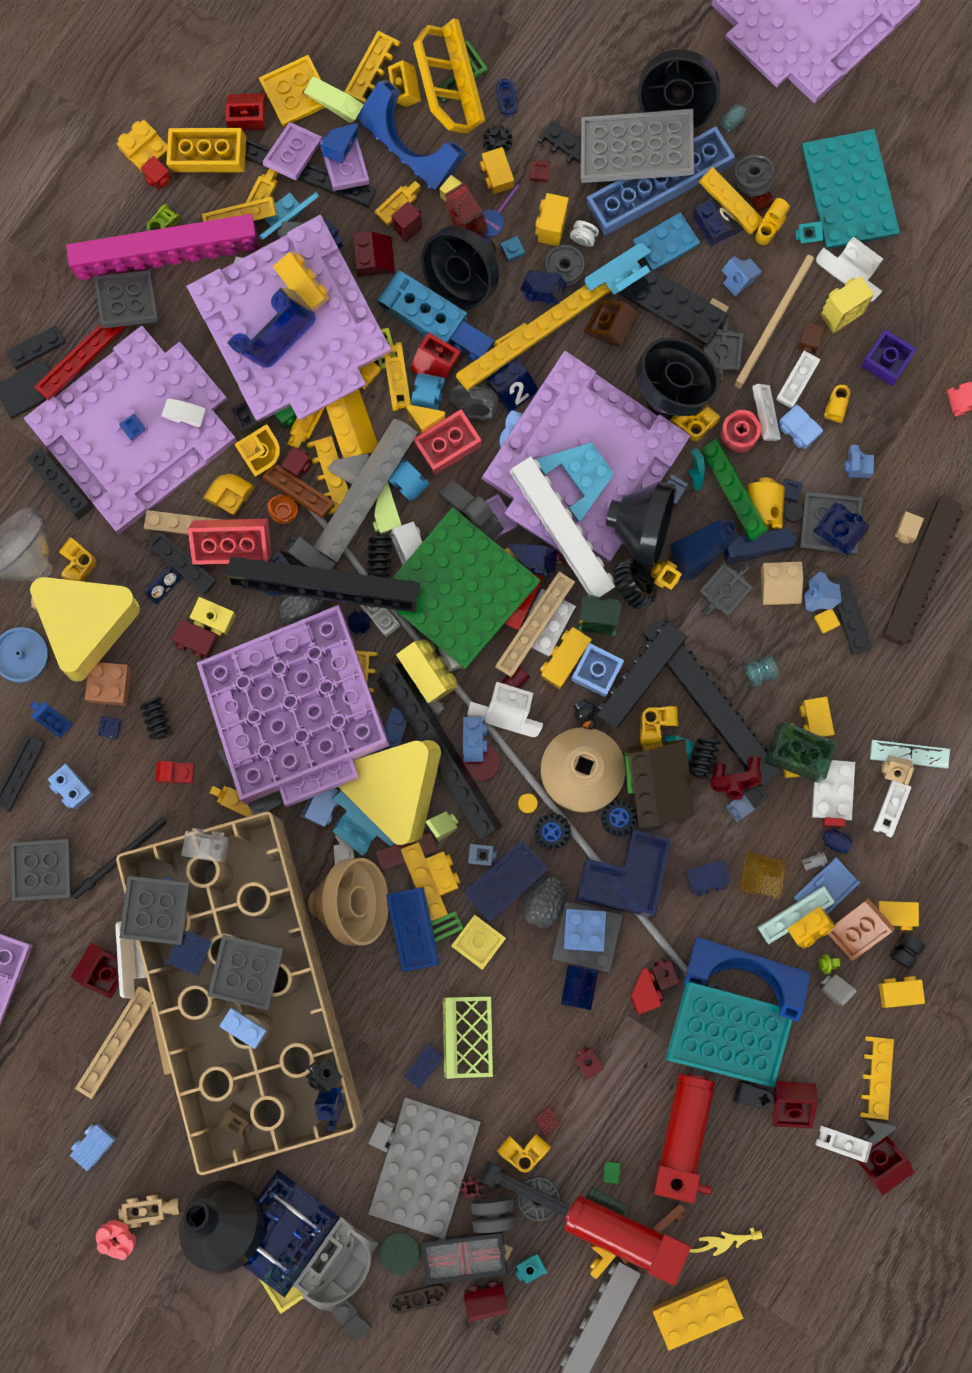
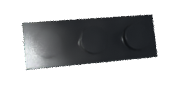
(36, 347)

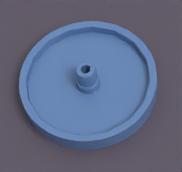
(22, 655)

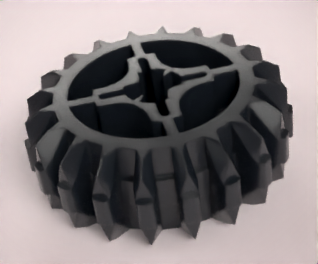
(634, 583)

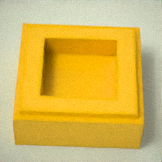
(827, 621)

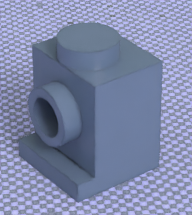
(680, 485)
(740, 808)
(475, 851)

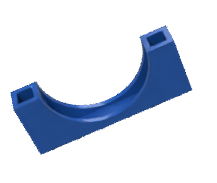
(378, 117)
(787, 982)

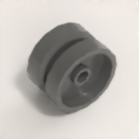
(493, 1215)

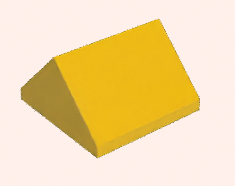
(424, 418)

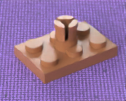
(860, 929)

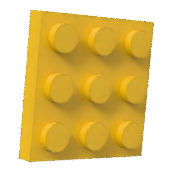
(286, 88)

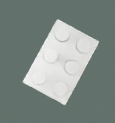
(555, 627)
(835, 794)

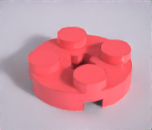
(109, 1246)

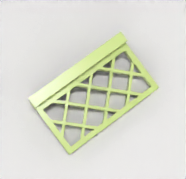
(450, 1037)

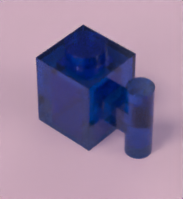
(329, 1107)

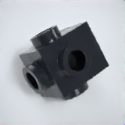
(323, 1075)

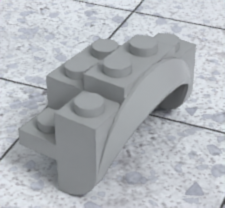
(338, 1265)

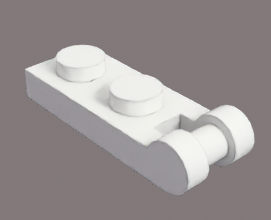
(892, 808)
(844, 1144)

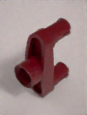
(736, 783)

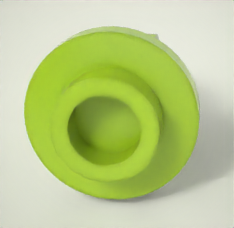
(827, 964)

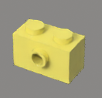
(212, 616)

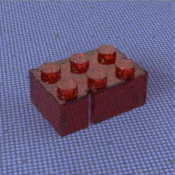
(464, 210)

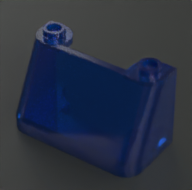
(280, 333)

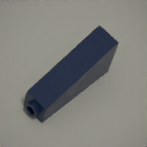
(767, 544)
(702, 547)

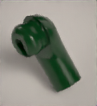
(446, 84)

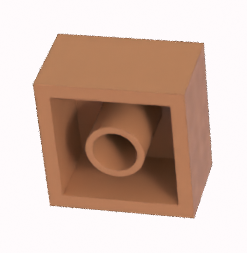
(109, 684)

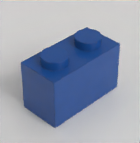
(471, 341)

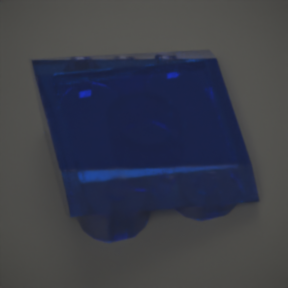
(842, 528)

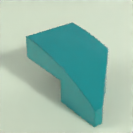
(698, 472)

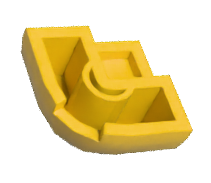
(259, 450)
(229, 492)

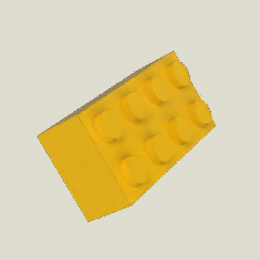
(206, 150)
(697, 1313)

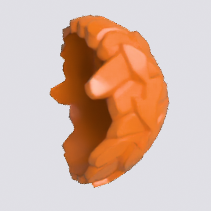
(282, 509)

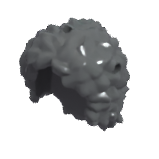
(476, 403)
(298, 608)
(544, 902)

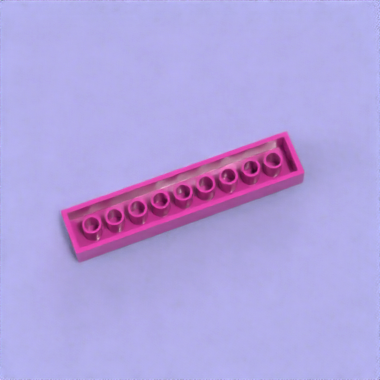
(163, 247)

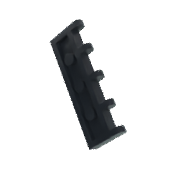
(562, 140)

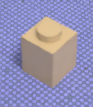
(908, 527)

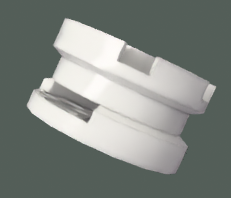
(584, 233)

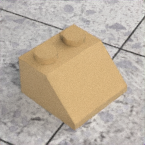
(782, 583)

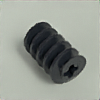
(378, 556)
(154, 719)
(703, 758)

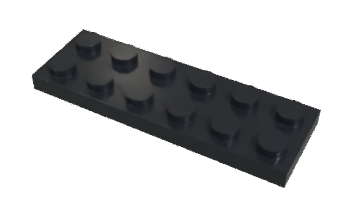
(675, 305)

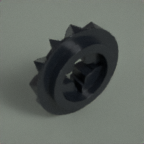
(489, 141)

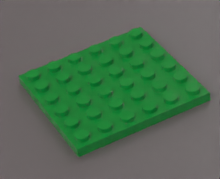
(465, 587)

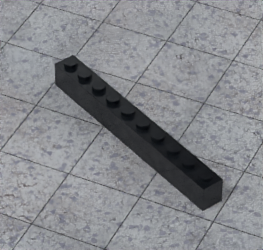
(323, 584)
(715, 707)
(450, 764)

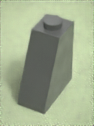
(305, 554)

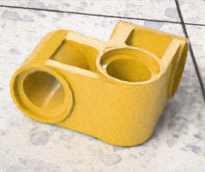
(772, 221)
(837, 406)
(703, 421)
(76, 553)
(650, 731)
(534, 1151)

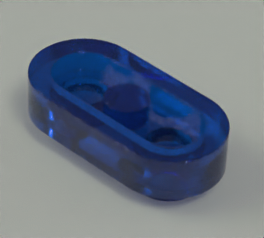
(506, 98)

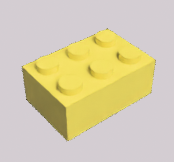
(846, 304)
(427, 670)

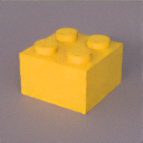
(551, 219)

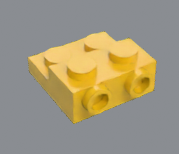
(142, 144)

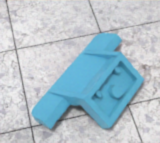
(287, 210)
(620, 271)
(355, 826)

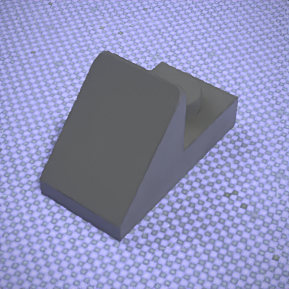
(878, 1129)
(351, 1319)

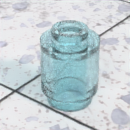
(733, 117)

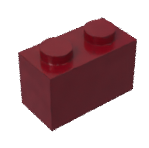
(407, 221)
(195, 639)

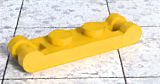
(397, 377)

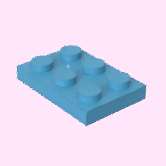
(667, 241)

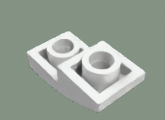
(183, 411)
(382, 619)

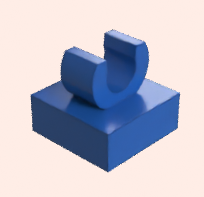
(132, 427)

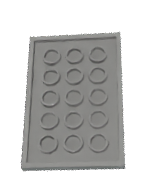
(637, 146)
(424, 1168)

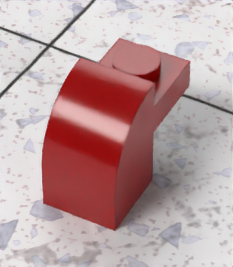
(174, 773)

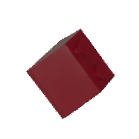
(373, 253)
(98, 970)
(794, 1104)
(886, 1166)
(485, 1301)

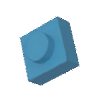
(512, 248)

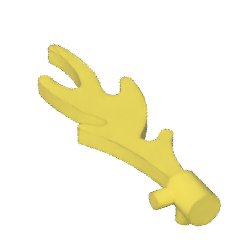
(723, 1244)

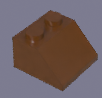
(611, 322)

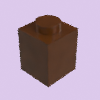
(810, 337)

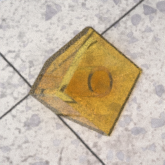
(762, 875)

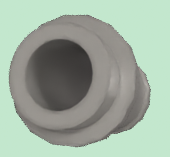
(436, 707)
(814, 861)

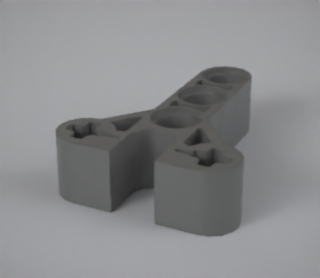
(471, 507)

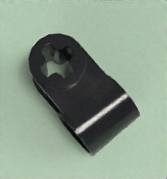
(749, 1095)

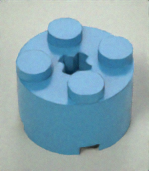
(428, 391)
(409, 480)

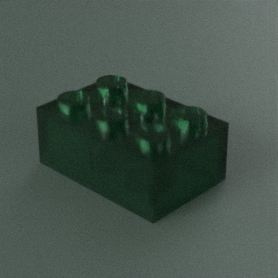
(599, 615)
(801, 752)

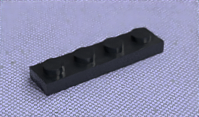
(181, 563)
(851, 618)
(19, 771)

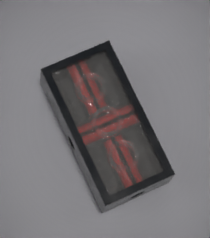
(464, 1257)

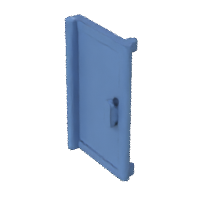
(836, 880)

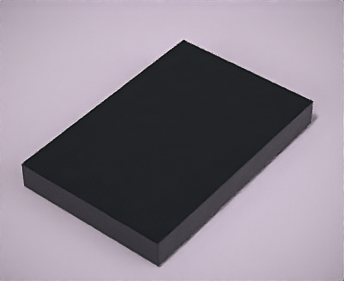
(19, 391)

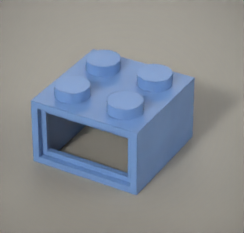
(584, 930)

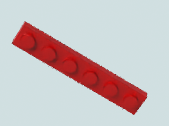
(77, 360)

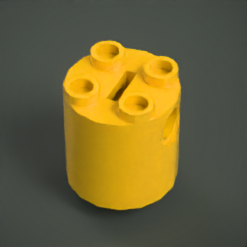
(769, 500)

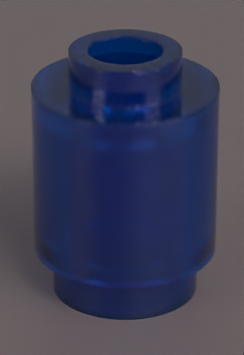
(837, 840)

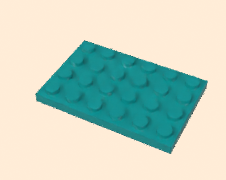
(850, 188)
(729, 1034)

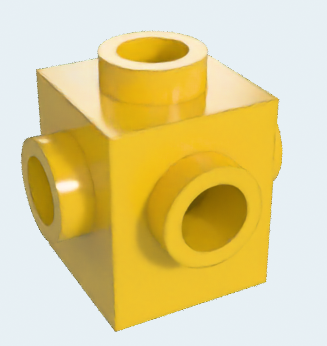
(665, 574)

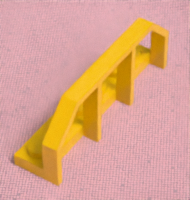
(463, 75)

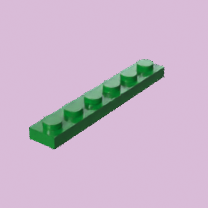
(734, 489)

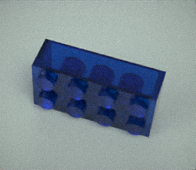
(506, 881)

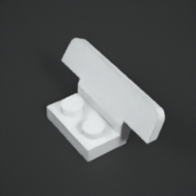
(853, 262)
(508, 710)
(129, 964)

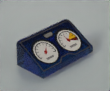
(163, 584)

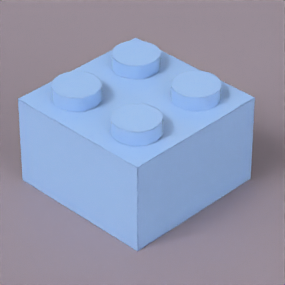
(597, 670)

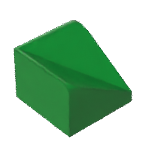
(612, 1172)

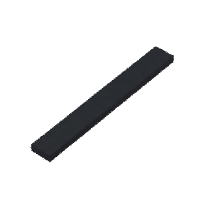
(314, 176)

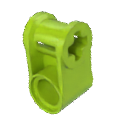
(163, 219)

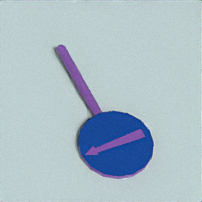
(494, 219)

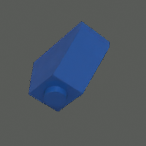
(339, 142)

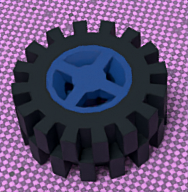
(622, 812)
(546, 834)

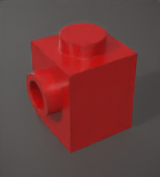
(156, 173)

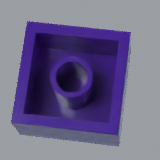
(888, 357)

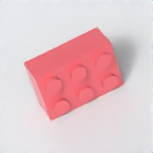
(447, 442)

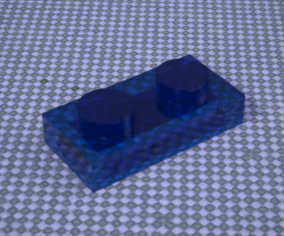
(423, 1066)

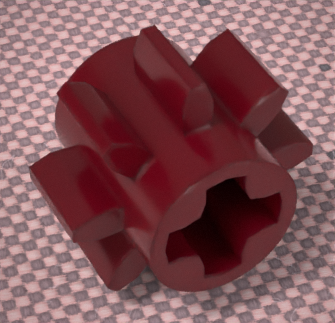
(472, 1193)

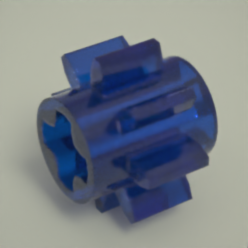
(359, 622)

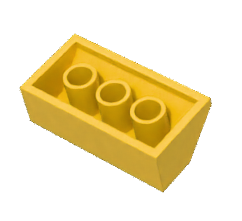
(352, 425)

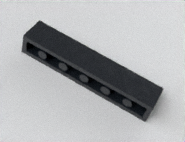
(642, 675)

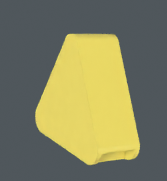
(82, 620)
(397, 788)

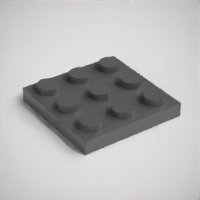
(125, 299)
(814, 509)
(40, 870)
(155, 910)
(590, 959)
(245, 972)

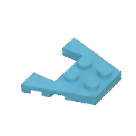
(585, 469)

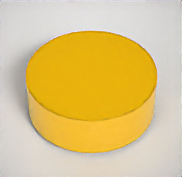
(527, 803)

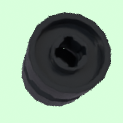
(907, 950)

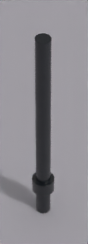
(89, 883)

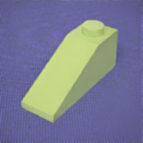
(334, 99)
(386, 512)
(442, 825)

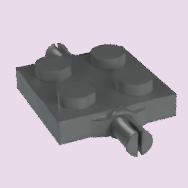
(725, 350)
(726, 589)

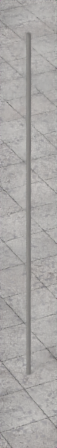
(519, 765)

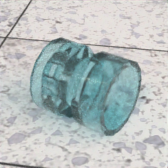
(761, 670)

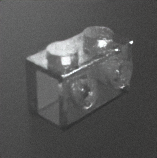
(205, 846)

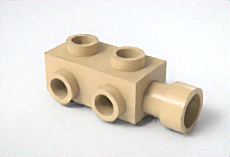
(146, 1213)

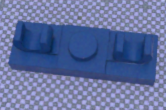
(50, 718)

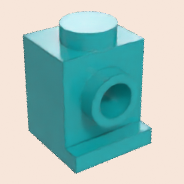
(815, 227)
(532, 1261)

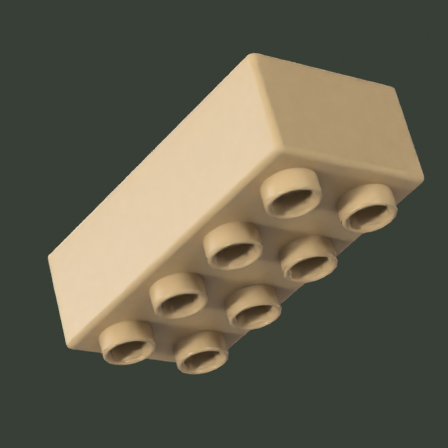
(262, 902)

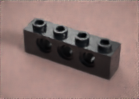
(59, 483)

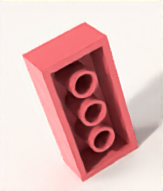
(221, 539)

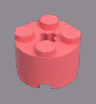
(961, 399)
(750, 428)

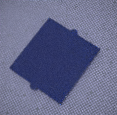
(190, 954)

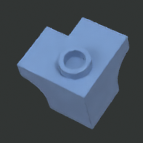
(740, 274)
(859, 464)
(822, 593)

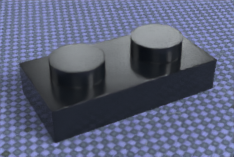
(245, 419)

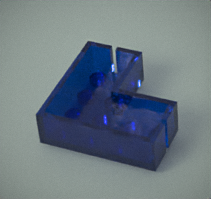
(635, 885)

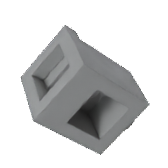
(382, 1135)

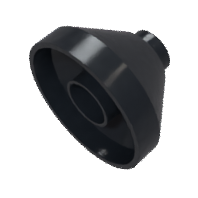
(680, 82)
(461, 266)
(677, 377)
(643, 521)
(221, 1227)

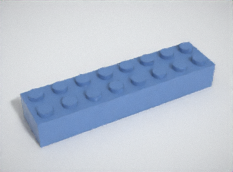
(633, 198)

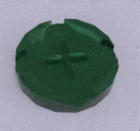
(399, 1253)

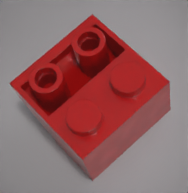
(246, 111)
(435, 358)
(644, 994)

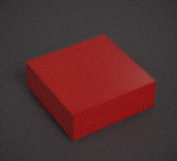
(833, 822)

